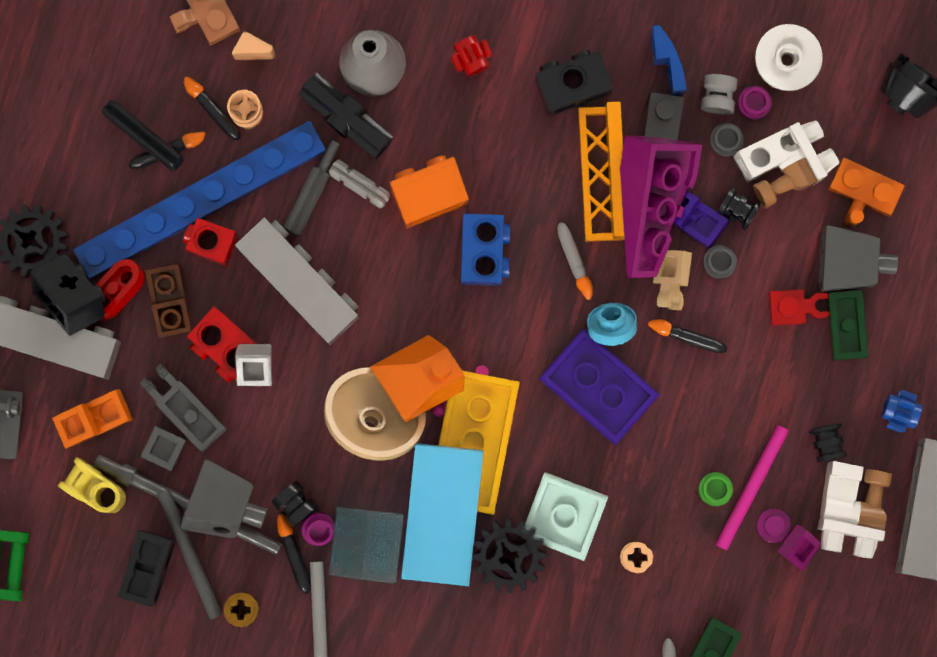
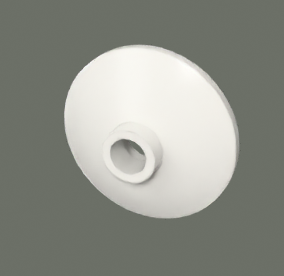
(790, 41)

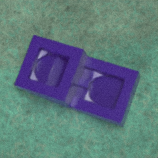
(700, 221)

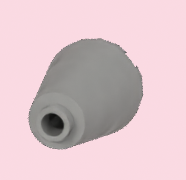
(372, 63)

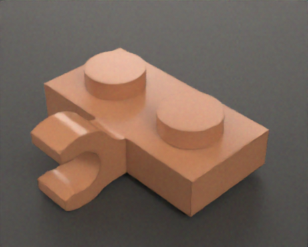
(212, 17)

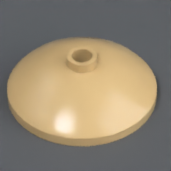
(361, 399)

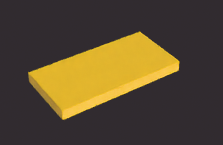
(482, 421)

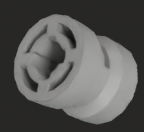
(719, 94)

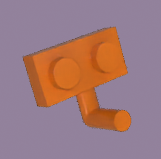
(865, 189)

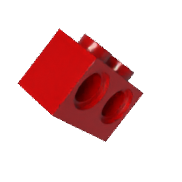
(230, 338)

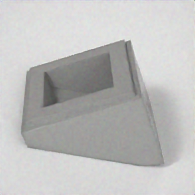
(254, 365)

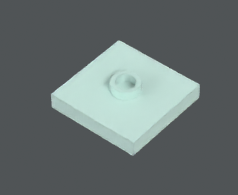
(565, 515)

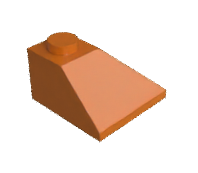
(419, 377)

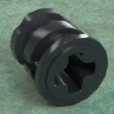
(739, 208)
(828, 442)

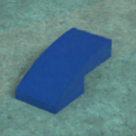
(665, 53)

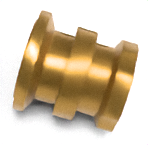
(234, 617)

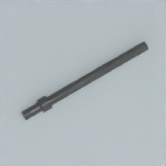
(128, 476)

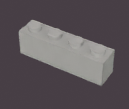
(297, 281)
(44, 338)
(919, 534)

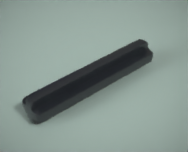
(143, 135)

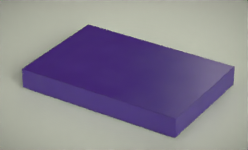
(599, 387)

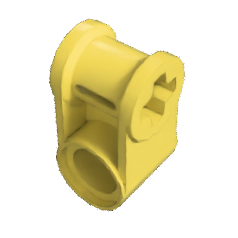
(87, 485)

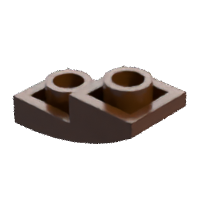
(168, 300)

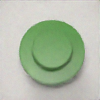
(715, 489)

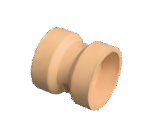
(244, 103)

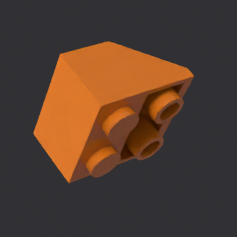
(429, 191)

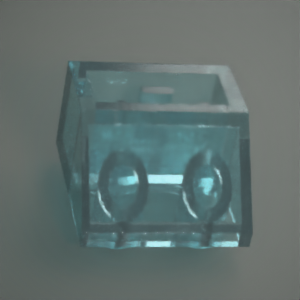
(366, 545)

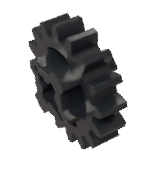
(39, 229)
(523, 548)

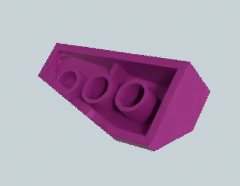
(653, 185)

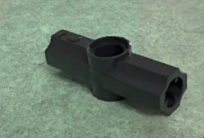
(345, 116)

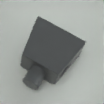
(851, 260)
(221, 503)

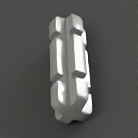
(359, 183)

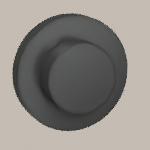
(726, 139)
(719, 261)

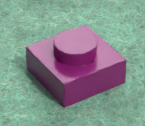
(799, 547)

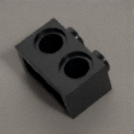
(146, 568)

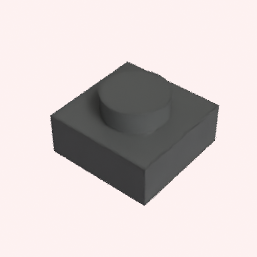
(163, 448)

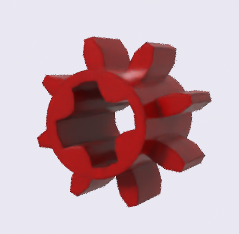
(471, 55)

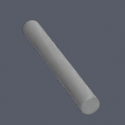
(318, 609)

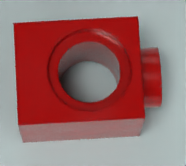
(221, 252)

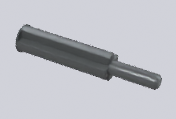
(310, 192)

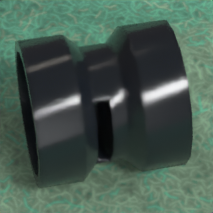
(294, 503)

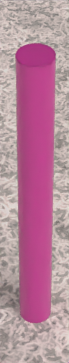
(752, 487)

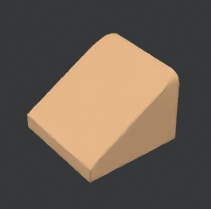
(252, 48)

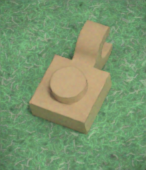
(672, 275)

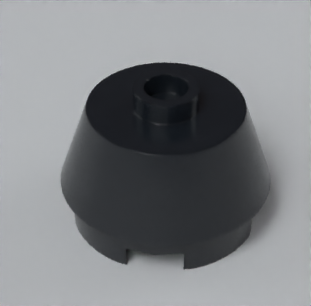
(909, 87)

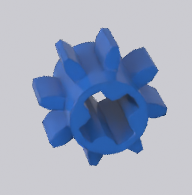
(901, 411)

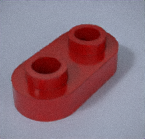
(115, 288)

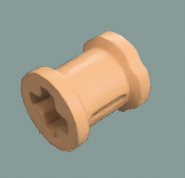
(629, 549)

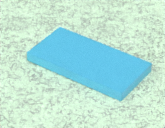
(442, 514)

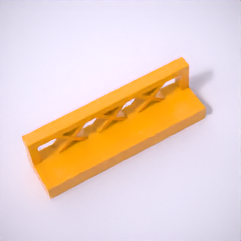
(614, 154)

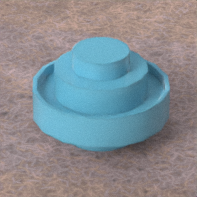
(612, 324)

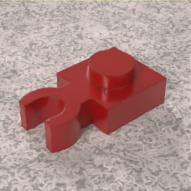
(791, 308)

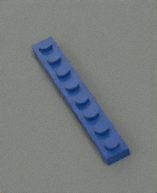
(200, 200)

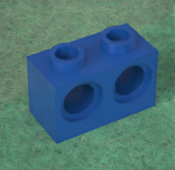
(474, 249)

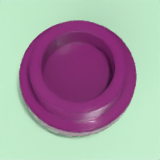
(754, 102)
(773, 525)
(317, 528)

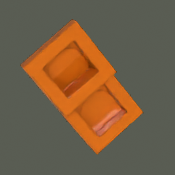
(92, 418)

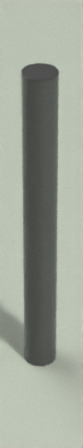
(189, 554)

